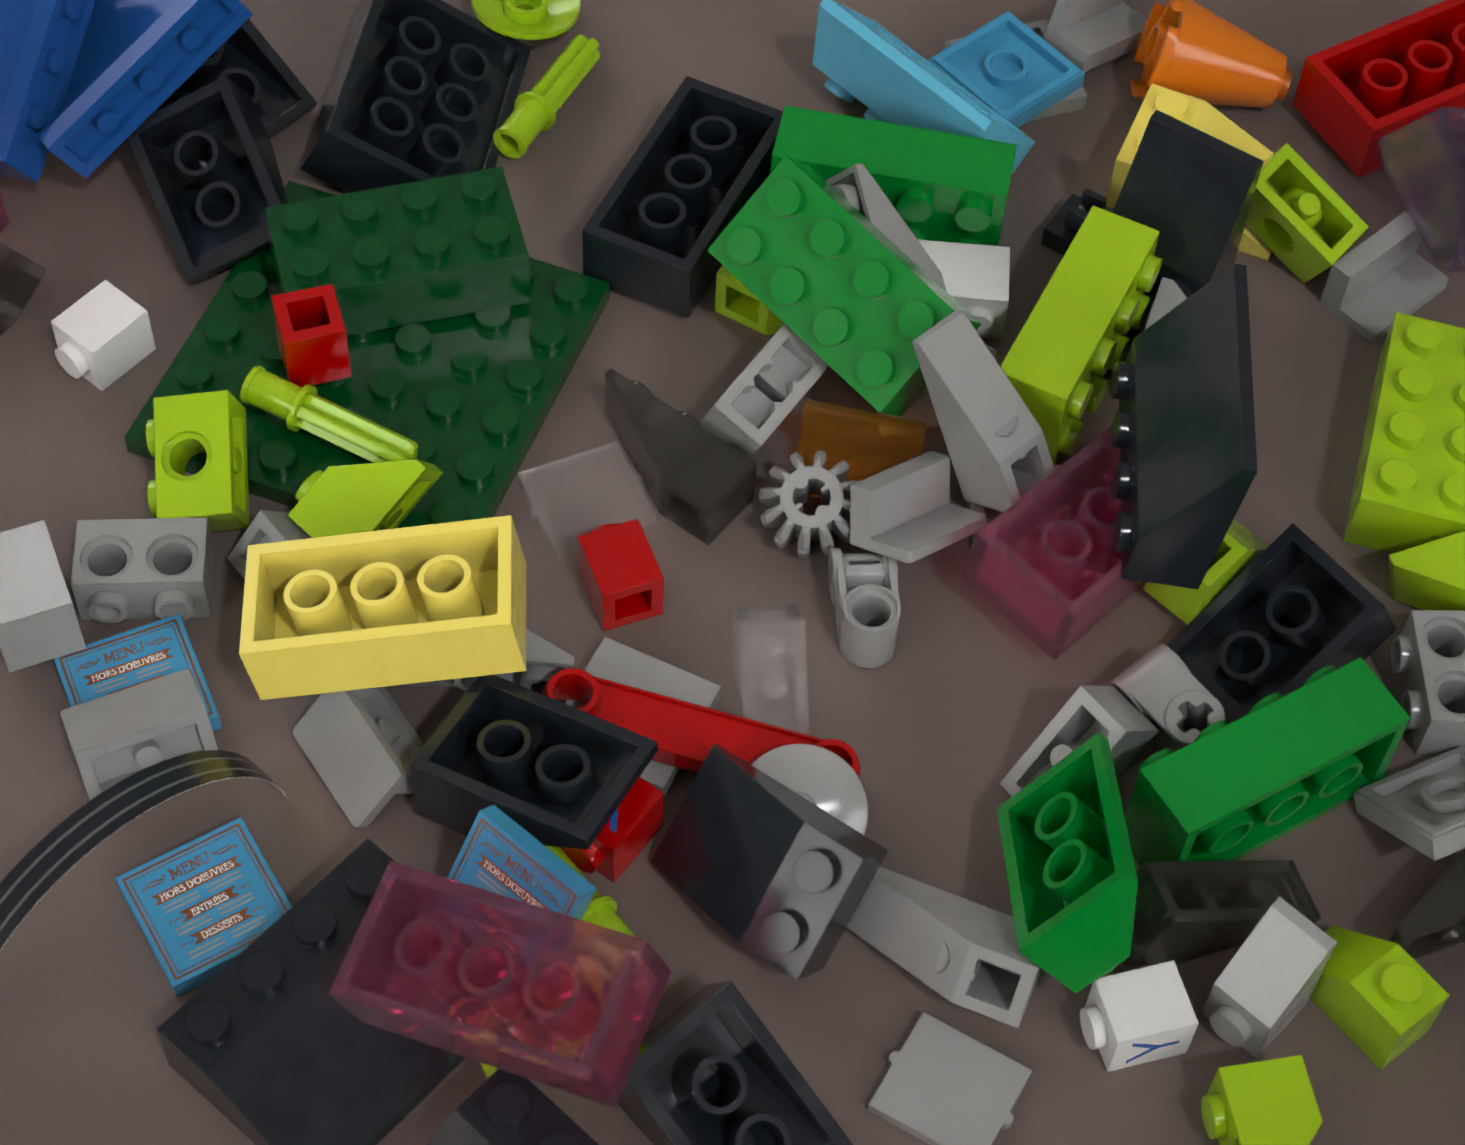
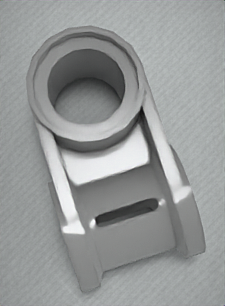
(865, 596)
(1169, 697)

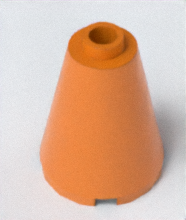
(1208, 58)

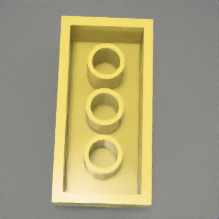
(384, 608)

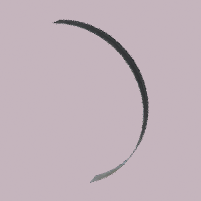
(106, 815)

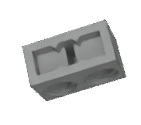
(765, 391)
(144, 558)
(1431, 679)

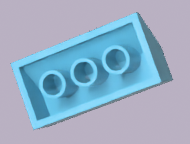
(900, 83)

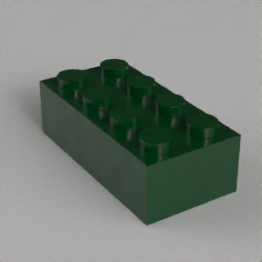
(406, 249)

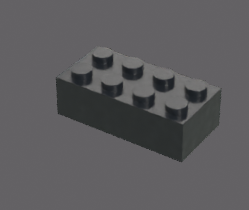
(680, 195)

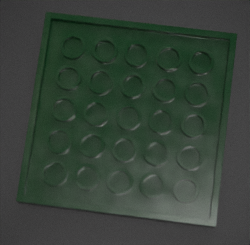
(455, 385)

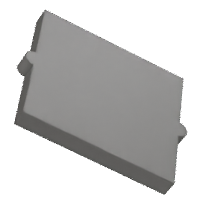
(949, 1087)

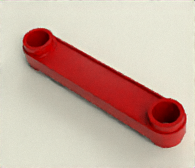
(681, 728)

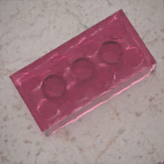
(1052, 554)
(502, 982)

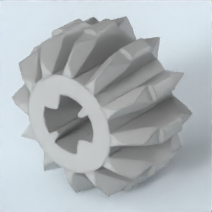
(795, 489)

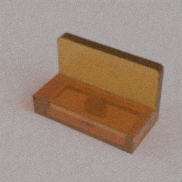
(860, 437)

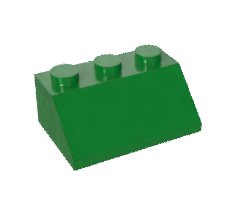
(1071, 867)

